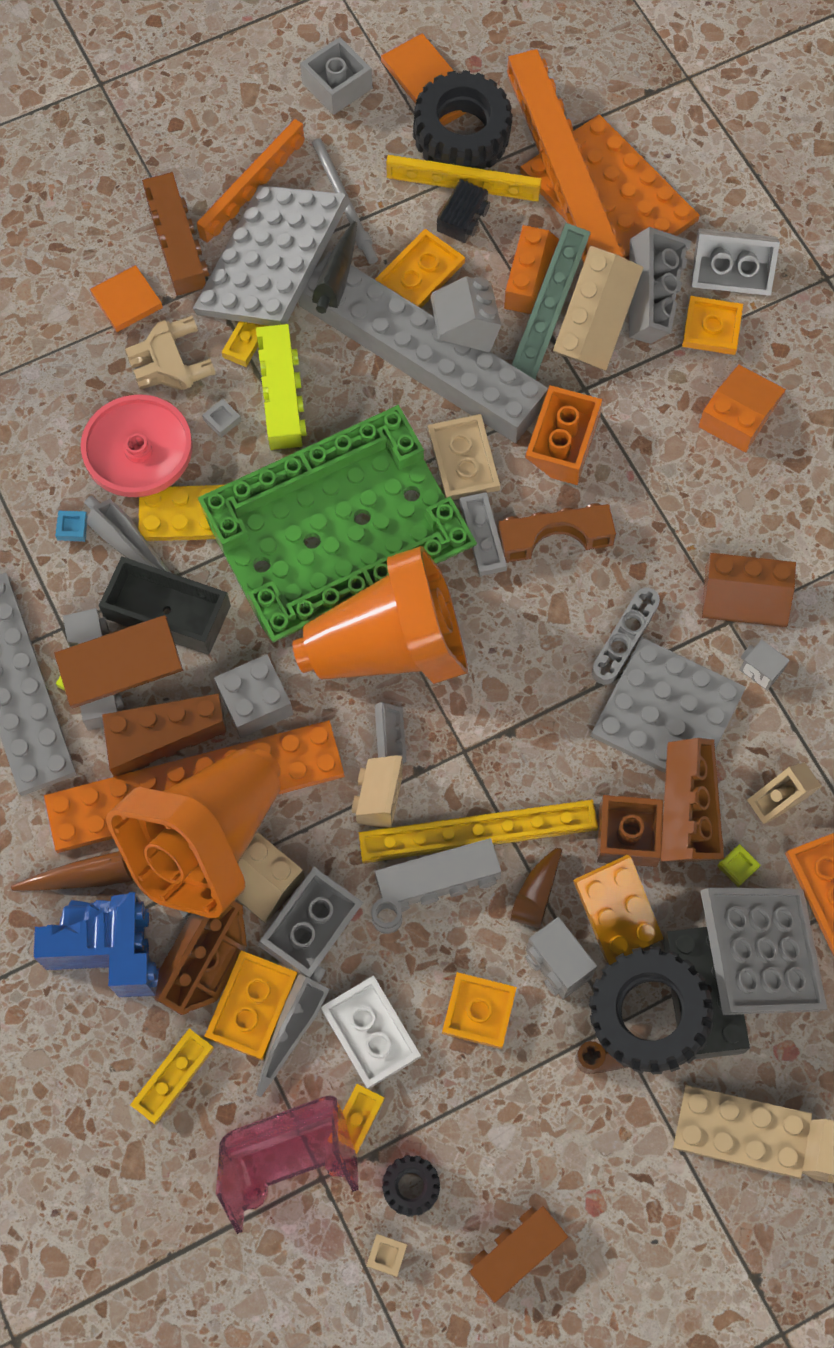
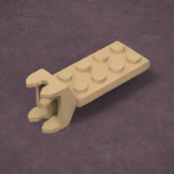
(755, 1135)

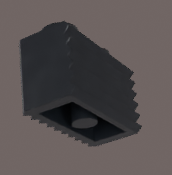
(463, 210)

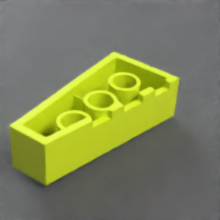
(280, 387)

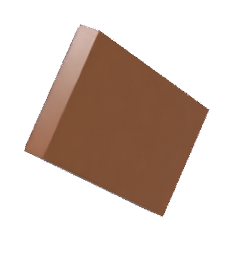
(118, 661)

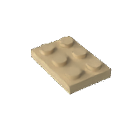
(463, 457)

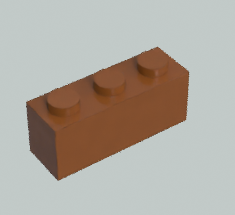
(516, 1253)

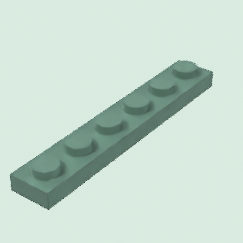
(550, 299)

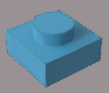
(71, 526)

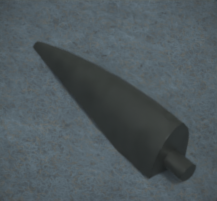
(335, 272)

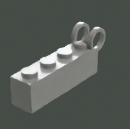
(433, 877)

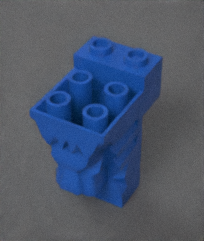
(102, 937)

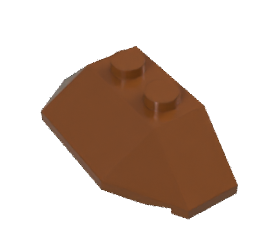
(201, 960)

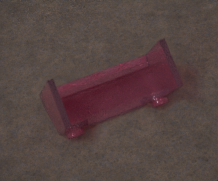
(282, 1149)

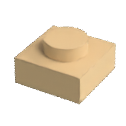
(386, 1255)

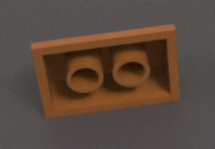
(748, 589)

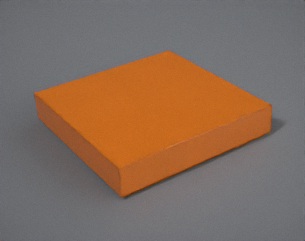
(126, 298)

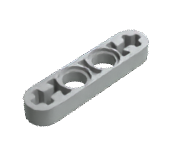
(623, 634)

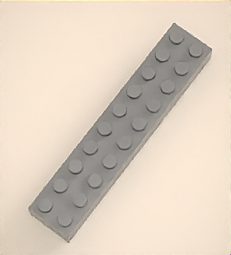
(409, 341)

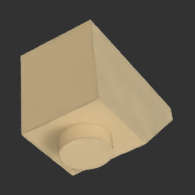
(784, 792)

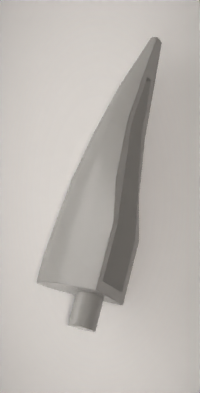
(120, 532)
(296, 1017)

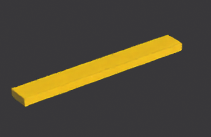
(457, 832)

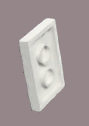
(370, 1032)

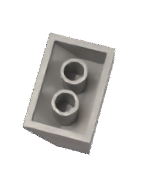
(735, 261)
(467, 313)
(310, 923)

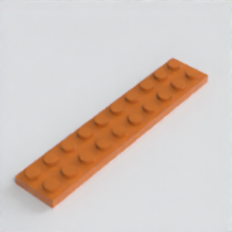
(80, 813)

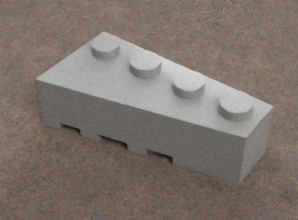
(654, 298)

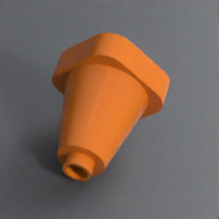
(389, 627)
(192, 836)

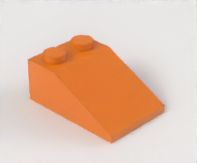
(740, 407)

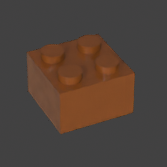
(630, 828)

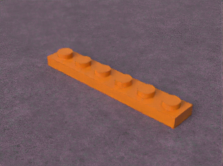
(246, 185)

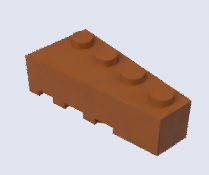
(175, 234)
(160, 730)
(691, 803)

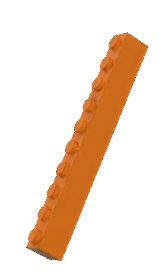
(560, 151)

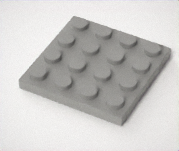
(665, 701)
(763, 950)

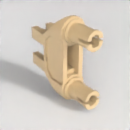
(167, 363)

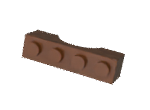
(589, 525)

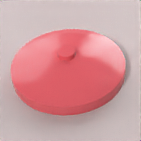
(136, 445)

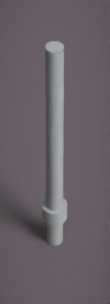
(363, 238)

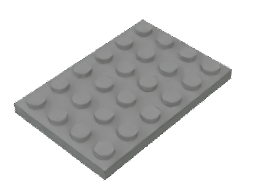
(271, 255)

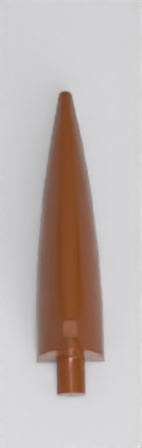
(85, 873)

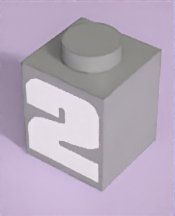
(763, 664)

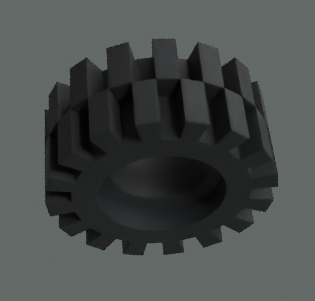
(396, 1171)

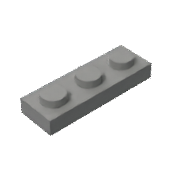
(481, 523)

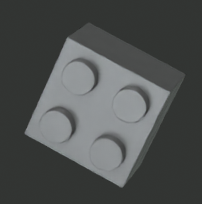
(336, 75)
(254, 696)
(559, 959)

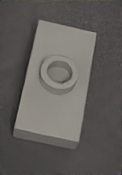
(390, 730)

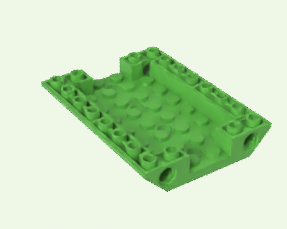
(319, 496)

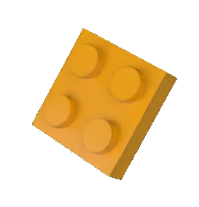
(712, 325)
(479, 1010)

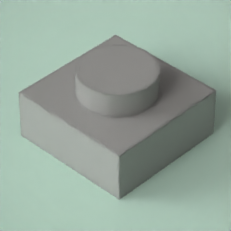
(221, 418)

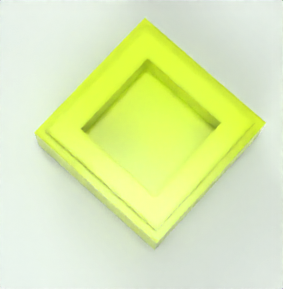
(738, 865)

